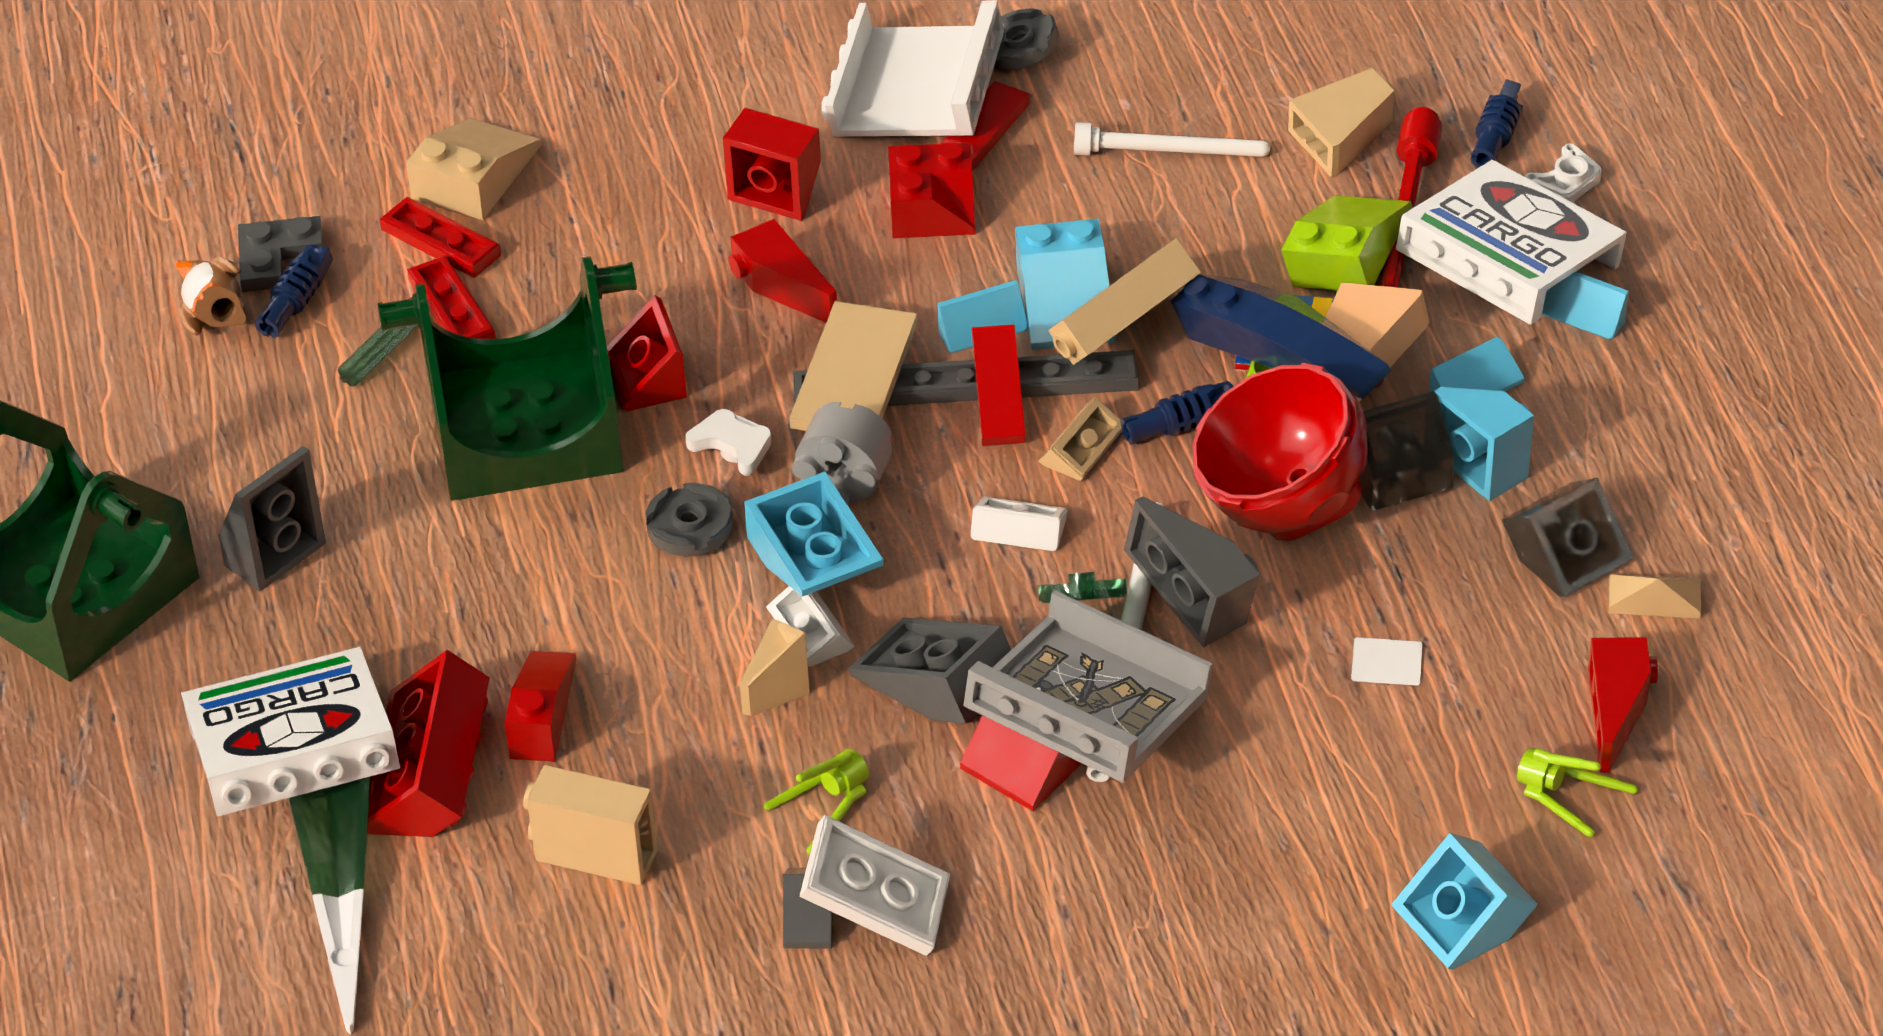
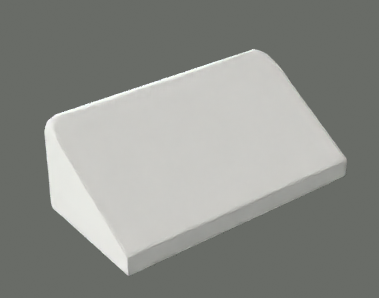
(1018, 523)
(810, 614)

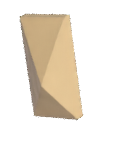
(1654, 596)

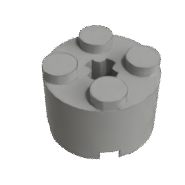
(848, 446)

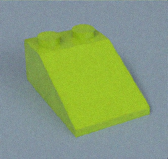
(1343, 241)

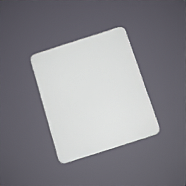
(1386, 661)

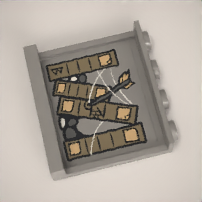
(1091, 688)

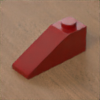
(780, 270)
(1619, 691)
(539, 706)

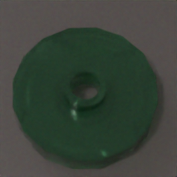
(1084, 587)

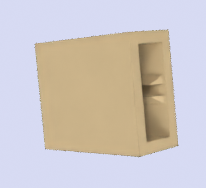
(591, 824)

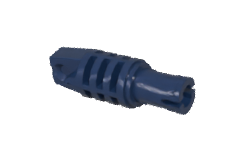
(1497, 123)
(294, 289)
(1173, 413)

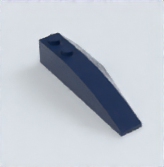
(1273, 330)

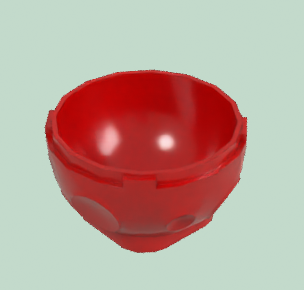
(1283, 451)

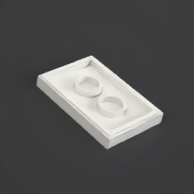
(875, 885)

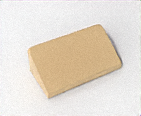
(1083, 441)

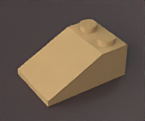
(468, 166)

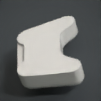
(1573, 174)
(734, 436)

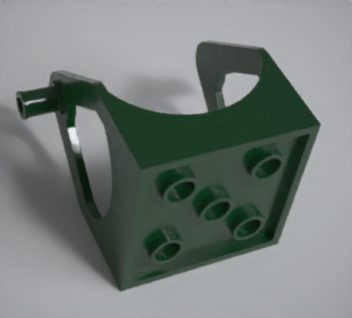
(523, 404)
(85, 554)

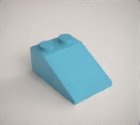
(1058, 273)
(809, 535)

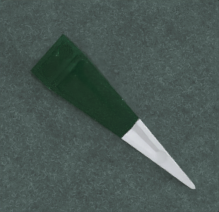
(333, 846)

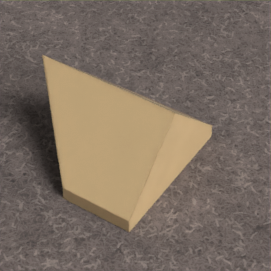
(776, 670)

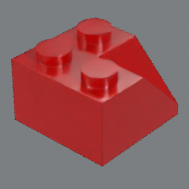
(771, 163)
(931, 190)

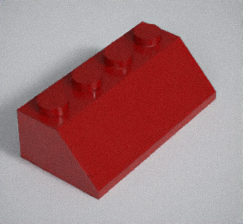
(435, 737)

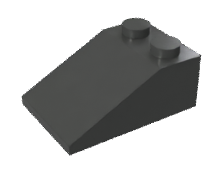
(273, 522)
(1192, 570)
(928, 664)

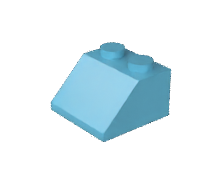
(1488, 438)
(1463, 901)

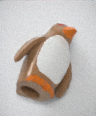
(210, 294)

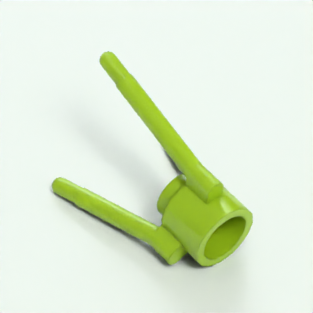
(1546, 771)
(838, 775)

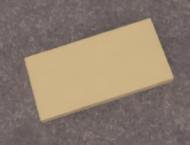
(855, 360)

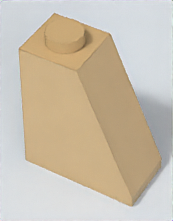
(1342, 118)

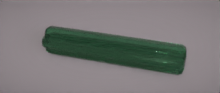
(371, 353)

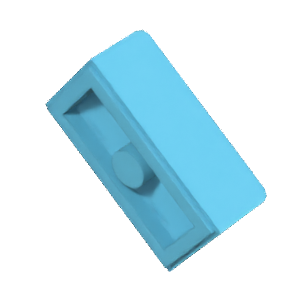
(1587, 304)
(982, 308)
(1483, 367)

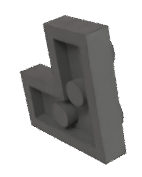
(269, 243)

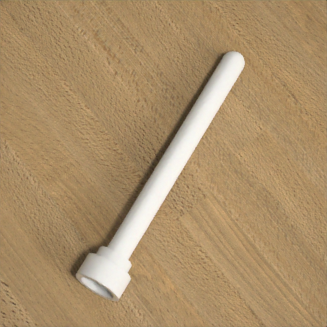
(1090, 139)

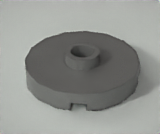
(1026, 39)
(689, 519)

